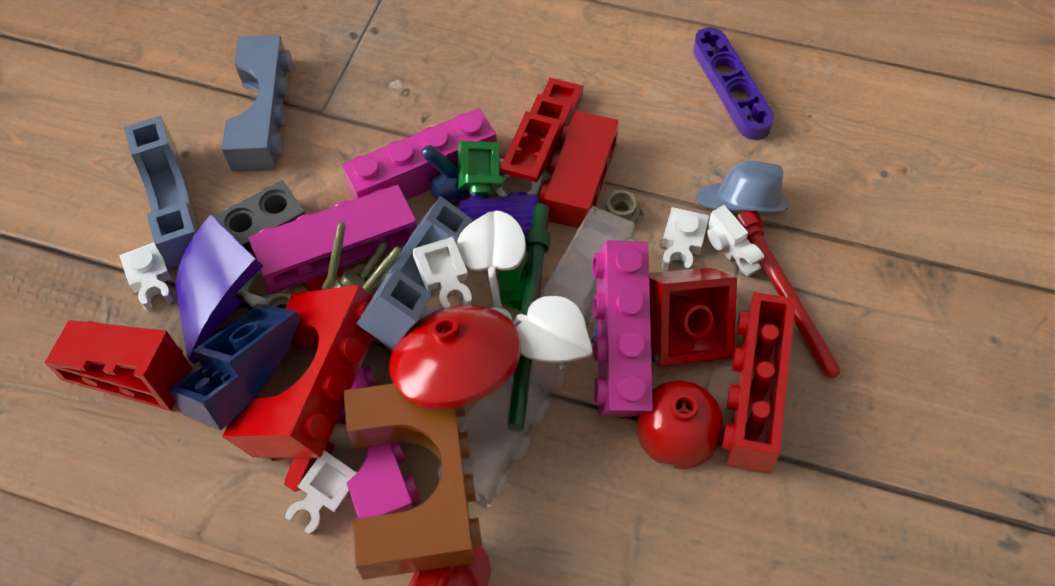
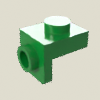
(479, 167)
(512, 285)

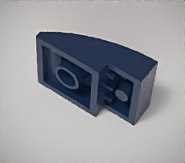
(235, 365)

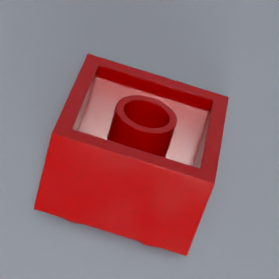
(692, 315)

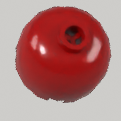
(682, 426)

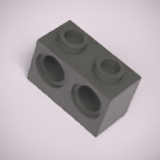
(266, 209)

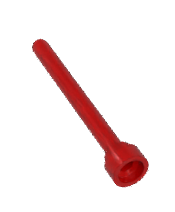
(754, 226)

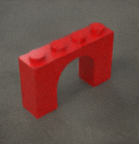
(305, 415)

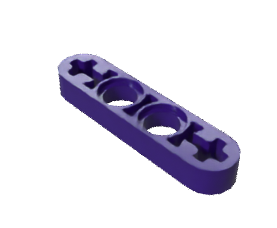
(727, 83)

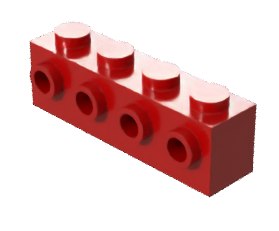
(761, 386)

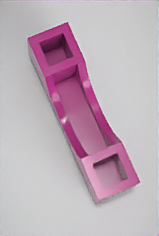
(379, 484)

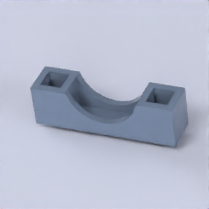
(254, 136)
(172, 211)
(403, 292)

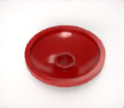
(455, 356)

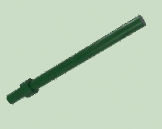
(537, 245)

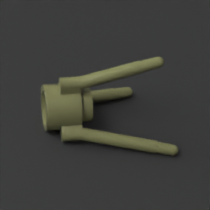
(351, 279)

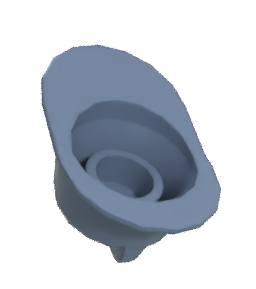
(747, 188)

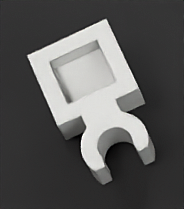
(683, 237)
(731, 238)
(443, 269)
(147, 273)
(325, 487)

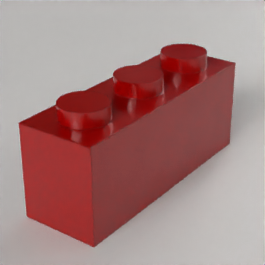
(579, 168)

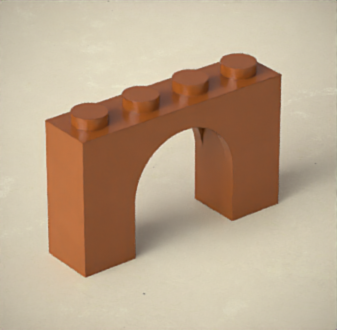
(440, 528)

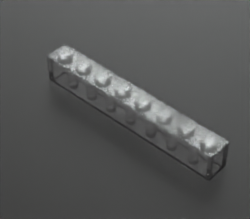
(490, 441)

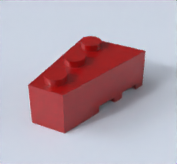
(119, 361)

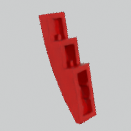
(542, 130)

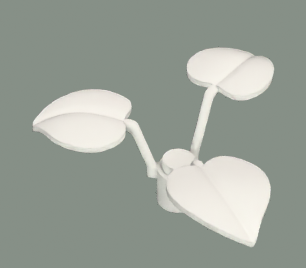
(554, 324)

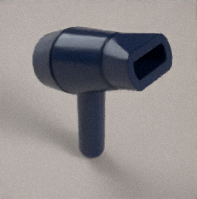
(446, 182)

